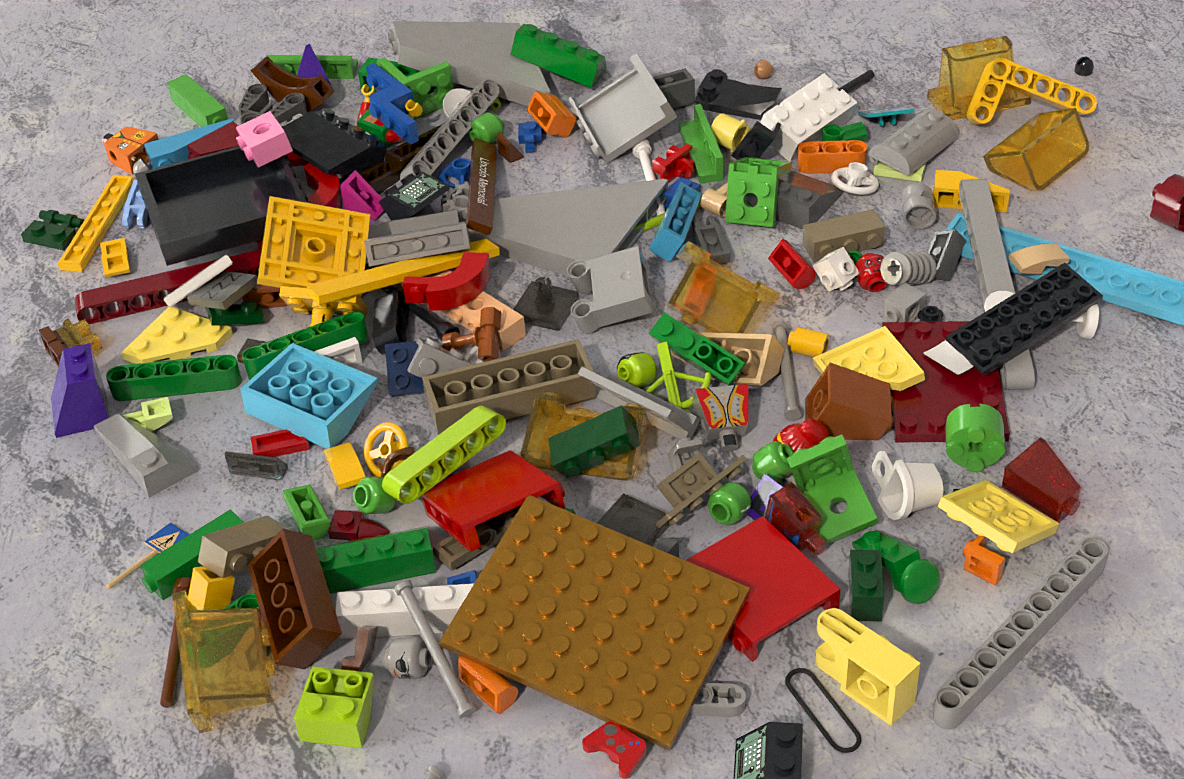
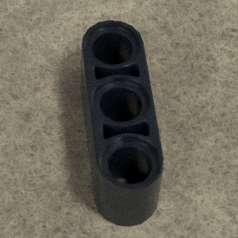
(390, 320)

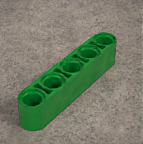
(311, 338)
(173, 377)

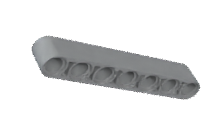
(452, 129)

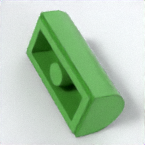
(307, 511)

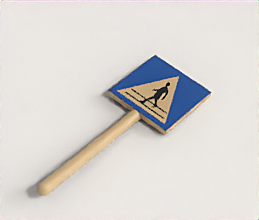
(158, 542)

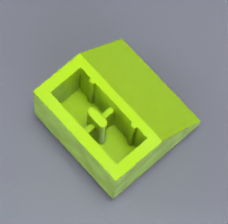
(335, 707)

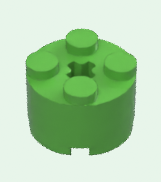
(975, 436)

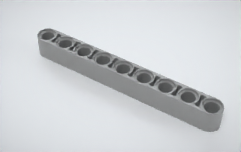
(1019, 634)

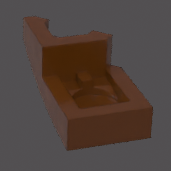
(363, 649)

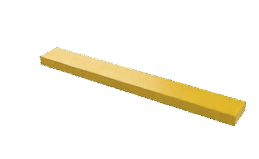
(394, 273)

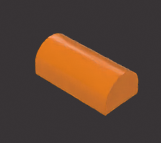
(487, 685)

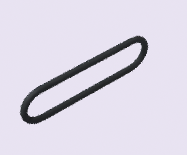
(814, 719)

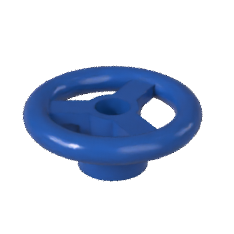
(458, 169)

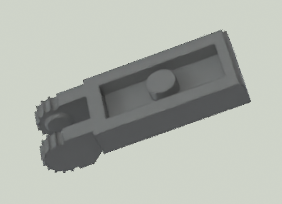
(711, 239)

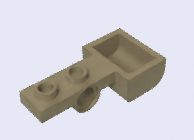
(489, 533)

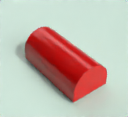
(792, 265)

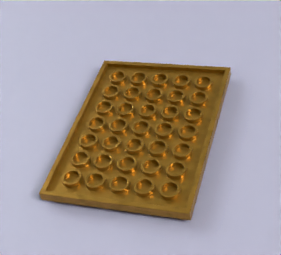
(597, 620)

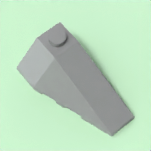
(147, 457)

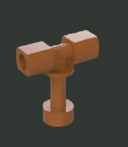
(482, 336)

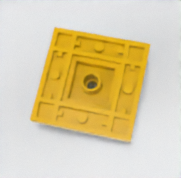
(310, 243)

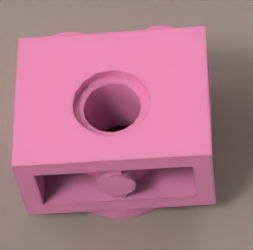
(263, 139)

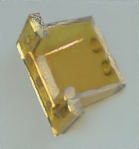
(961, 73)
(716, 295)
(222, 659)

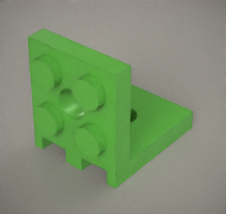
(421, 82)
(754, 177)
(828, 477)

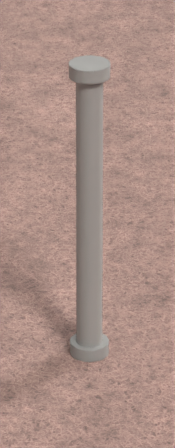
(792, 411)
(465, 707)

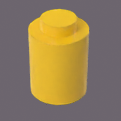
(808, 342)

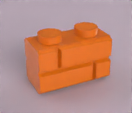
(551, 114)

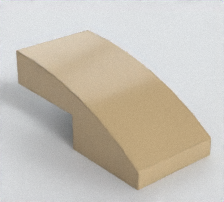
(1035, 258)

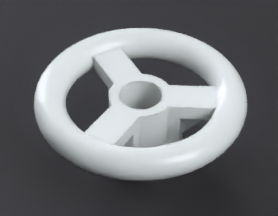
(856, 175)

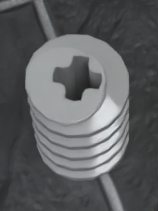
(908, 267)

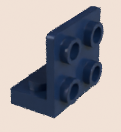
(397, 361)

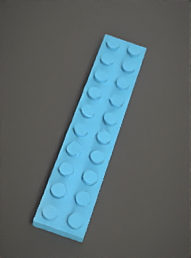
(1116, 281)

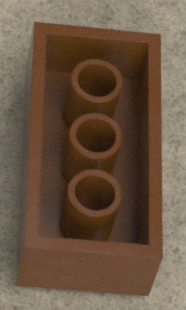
(294, 599)

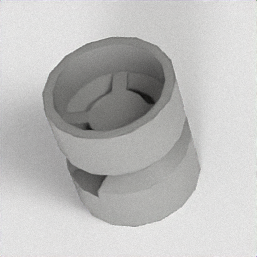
(918, 206)

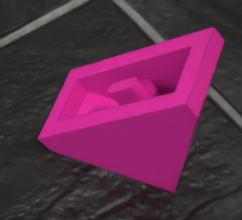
(360, 196)

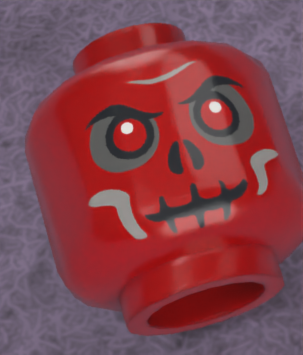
(869, 272)

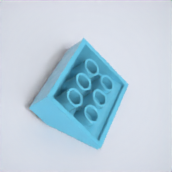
(308, 395)

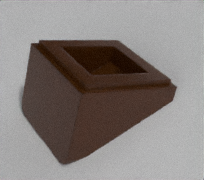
(507, 149)

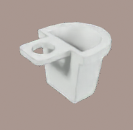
(906, 486)

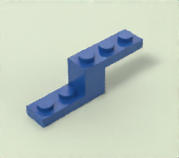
(390, 103)

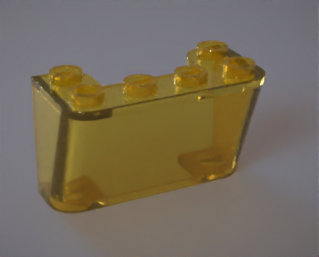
(552, 417)

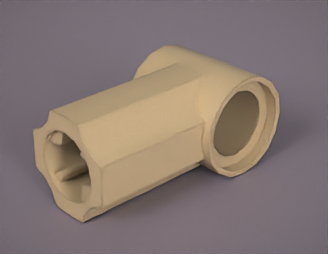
(715, 200)

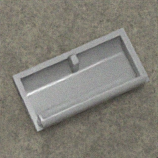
(915, 141)

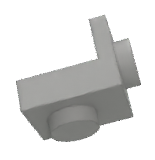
(684, 451)

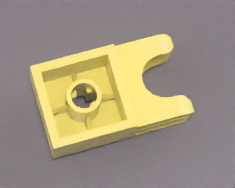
(867, 665)

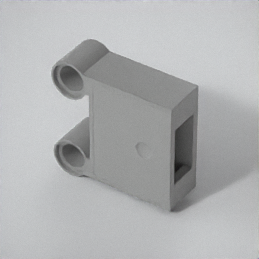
(618, 289)

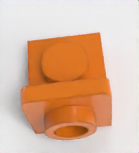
(982, 561)

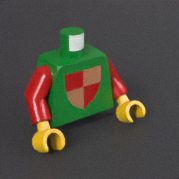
(376, 128)

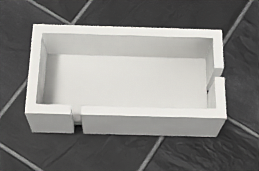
(807, 114)

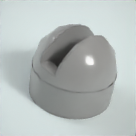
(140, 166)

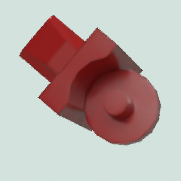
(676, 163)

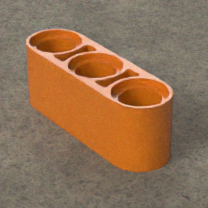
(830, 155)

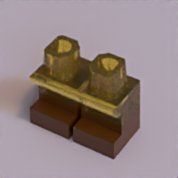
(67, 337)

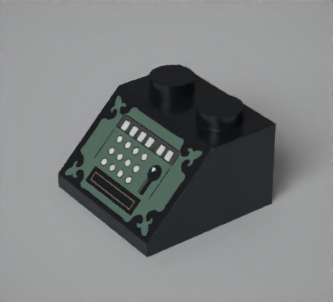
(412, 195)
(770, 752)

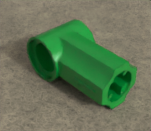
(849, 132)

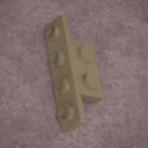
(689, 482)

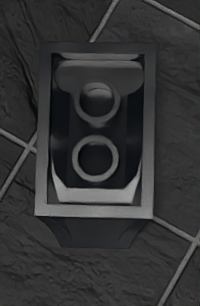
(734, 97)

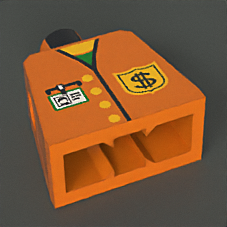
(128, 147)

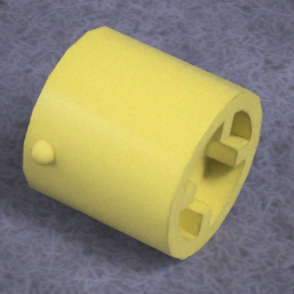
(729, 131)

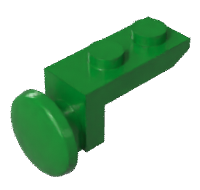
(911, 576)

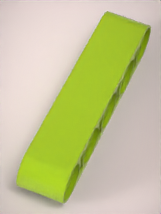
(443, 454)

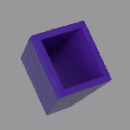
(78, 392)

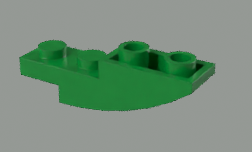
(697, 349)

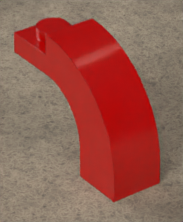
(325, 186)
(451, 289)

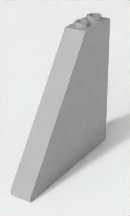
(474, 53)
(572, 224)

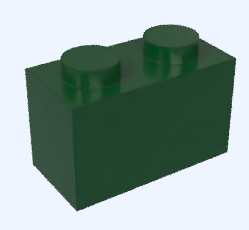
(866, 585)

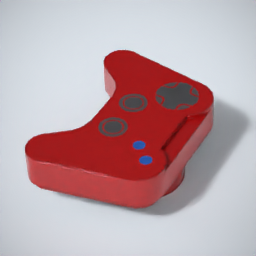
(619, 744)

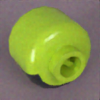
(637, 369)

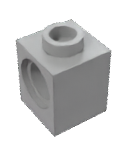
(903, 304)

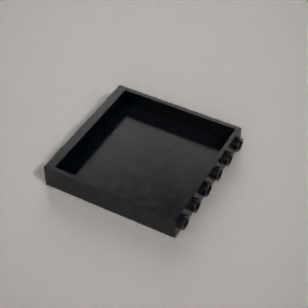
(213, 201)

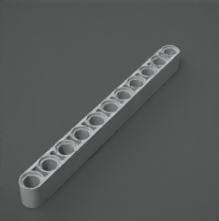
(992, 267)

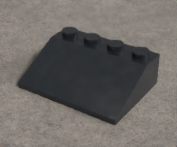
(333, 143)

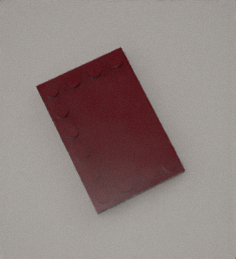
(924, 407)

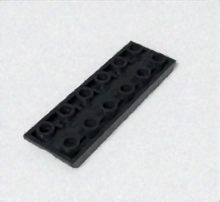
(1024, 319)

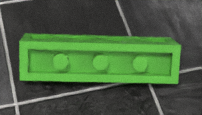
(334, 66)
(705, 149)

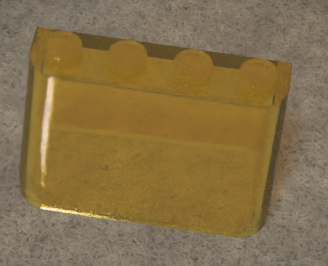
(1040, 149)

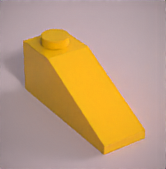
(947, 191)

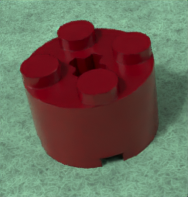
(1169, 202)

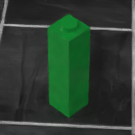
(181, 557)

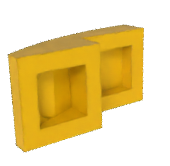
(115, 257)
(344, 465)

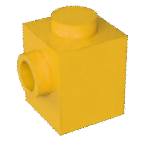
(210, 590)

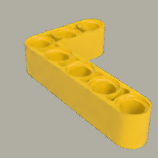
(1028, 87)

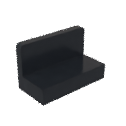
(756, 141)

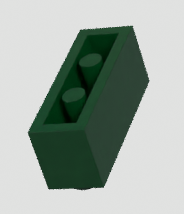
(594, 442)

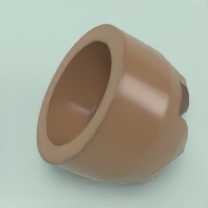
(763, 69)

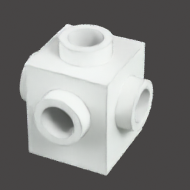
(836, 270)

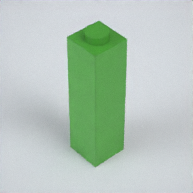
(196, 101)

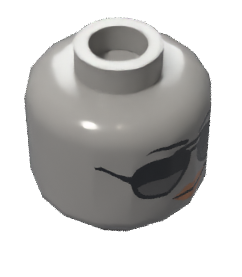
(407, 658)

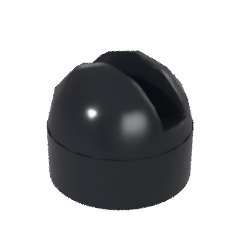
(1084, 66)

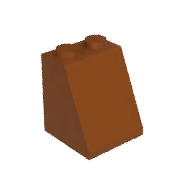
(850, 404)

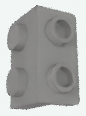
(433, 359)

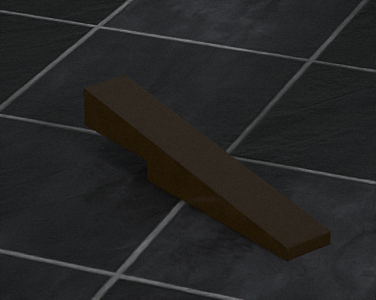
(396, 159)

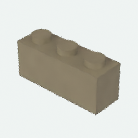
(853, 232)
(234, 547)

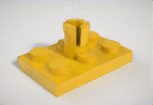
(302, 303)

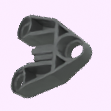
(256, 103)

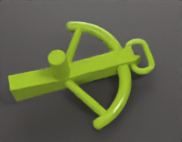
(671, 381)

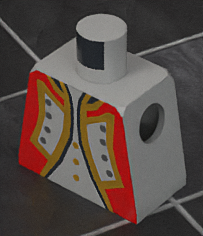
(723, 413)

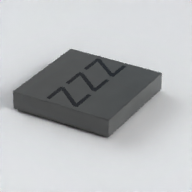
(223, 290)

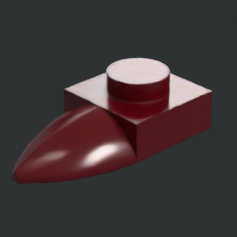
(353, 526)

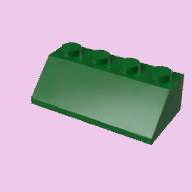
(558, 55)
(377, 559)

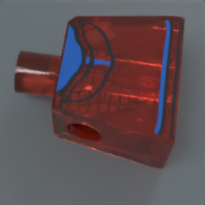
(796, 519)

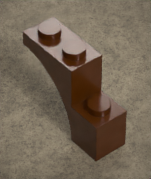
(281, 83)

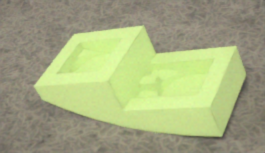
(153, 414)

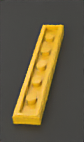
(96, 224)

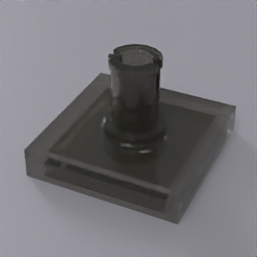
(546, 304)

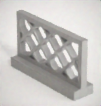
(659, 412)

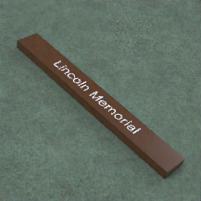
(481, 187)

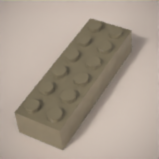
(509, 383)

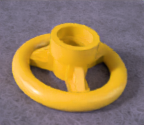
(388, 446)

